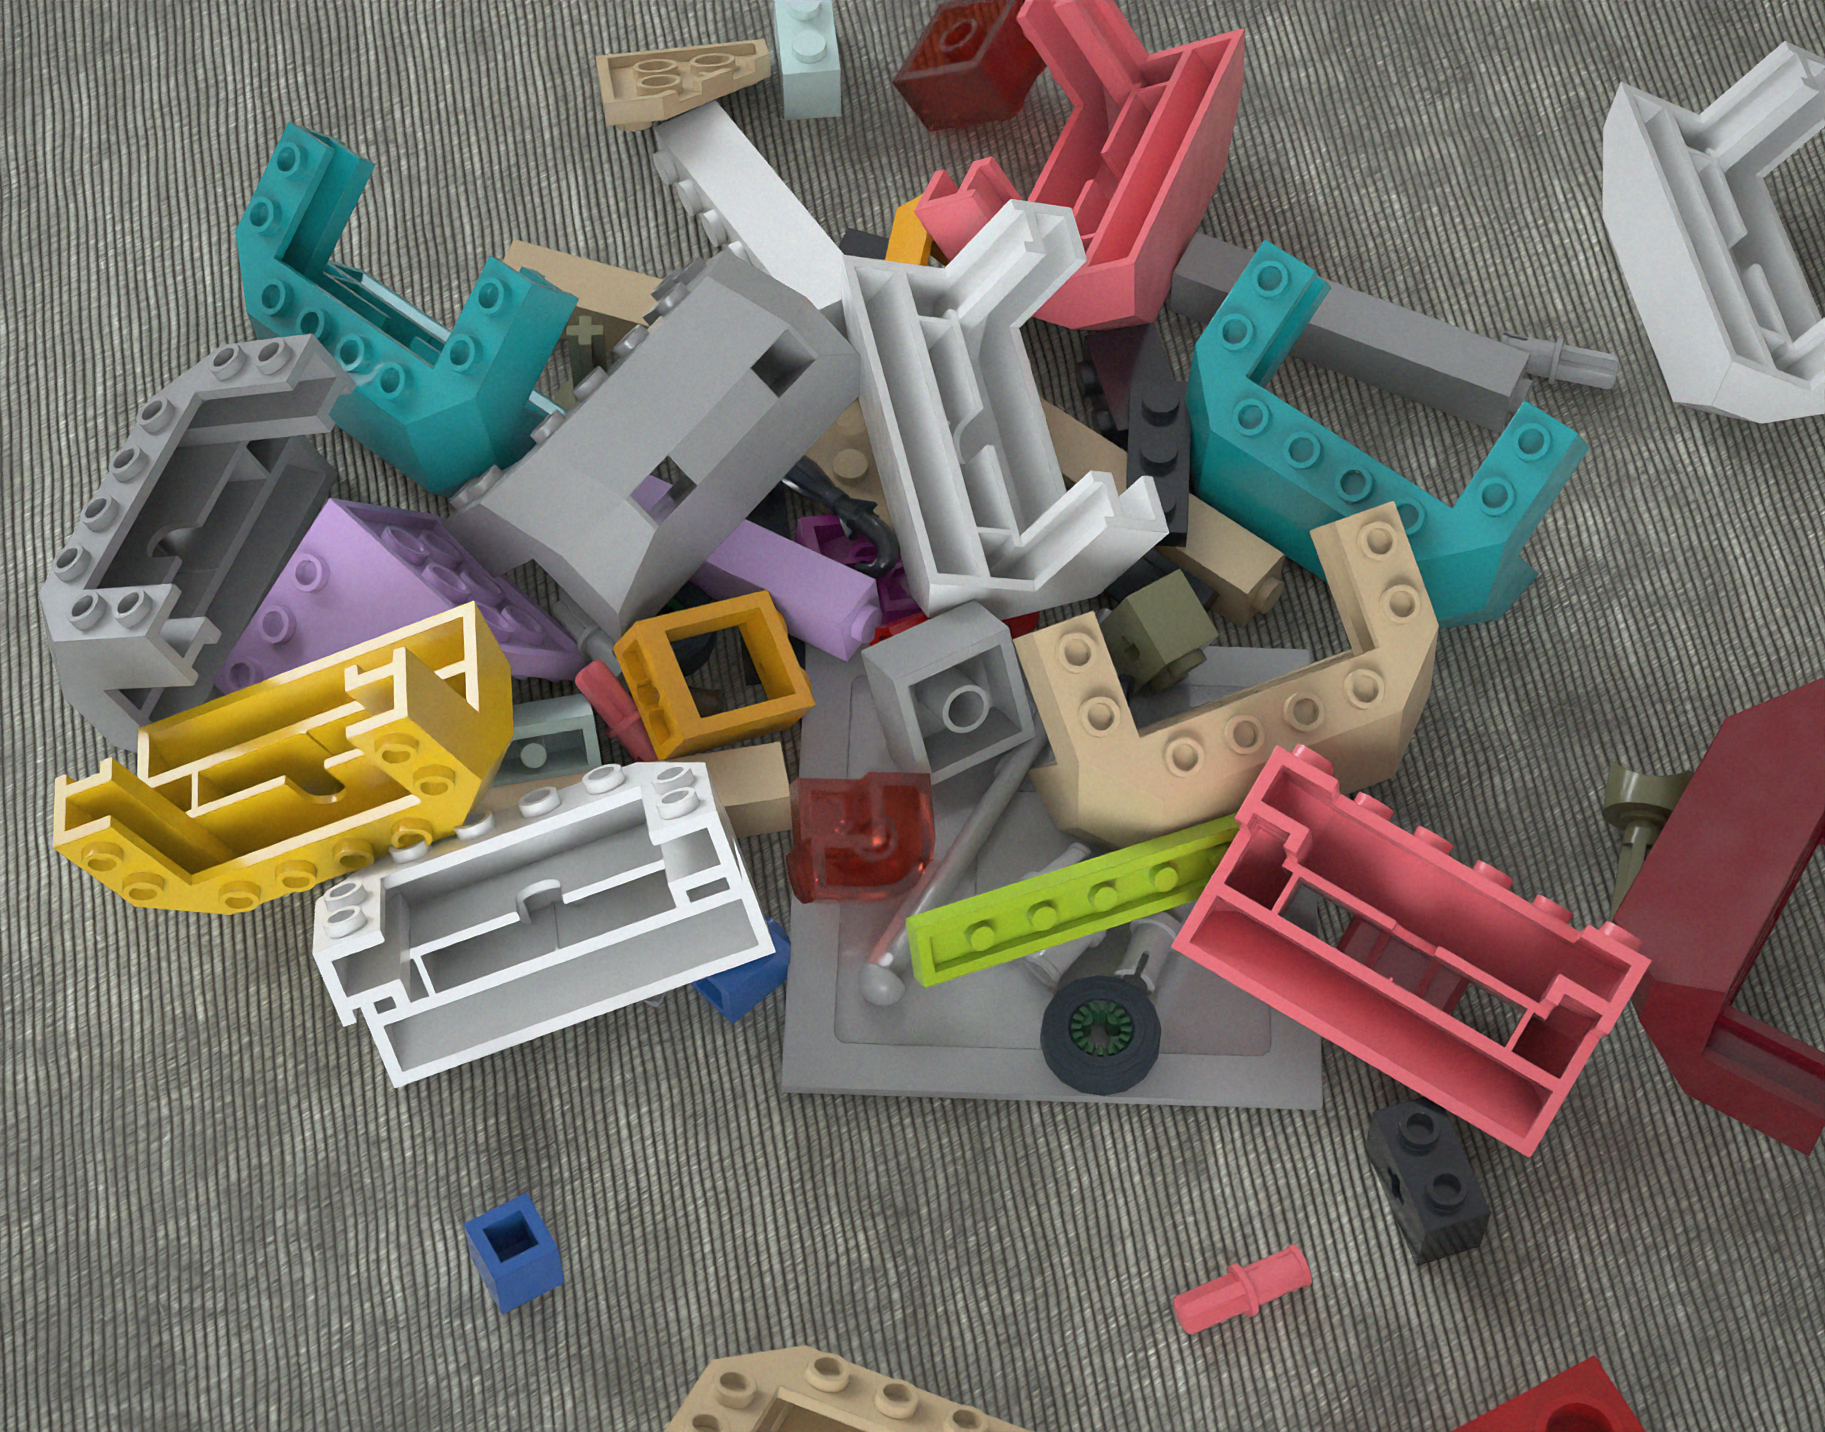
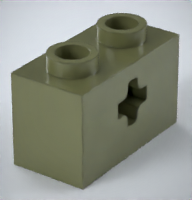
(1159, 633)

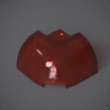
(860, 837)

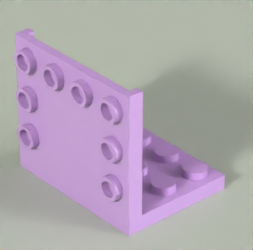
(379, 571)

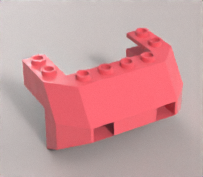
(1129, 163)
(1409, 952)

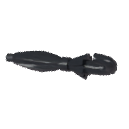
(854, 514)

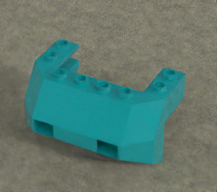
(424, 394)
(1291, 474)

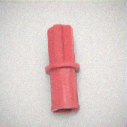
(616, 709)
(1242, 1290)

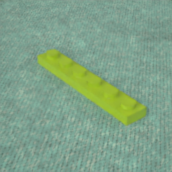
(1067, 903)

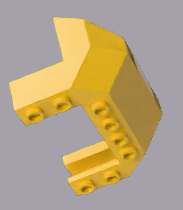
(299, 773)

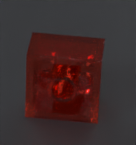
(969, 65)

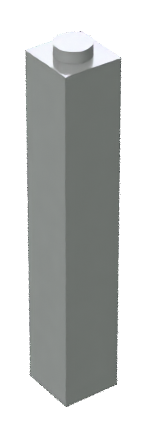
(1374, 341)

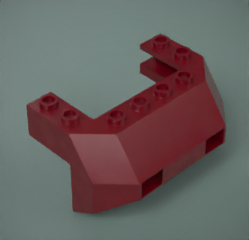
(1711, 905)

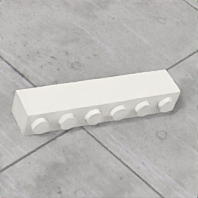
(748, 206)

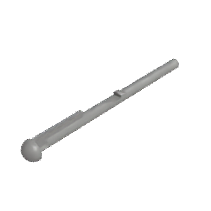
(881, 974)

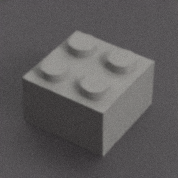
(949, 692)

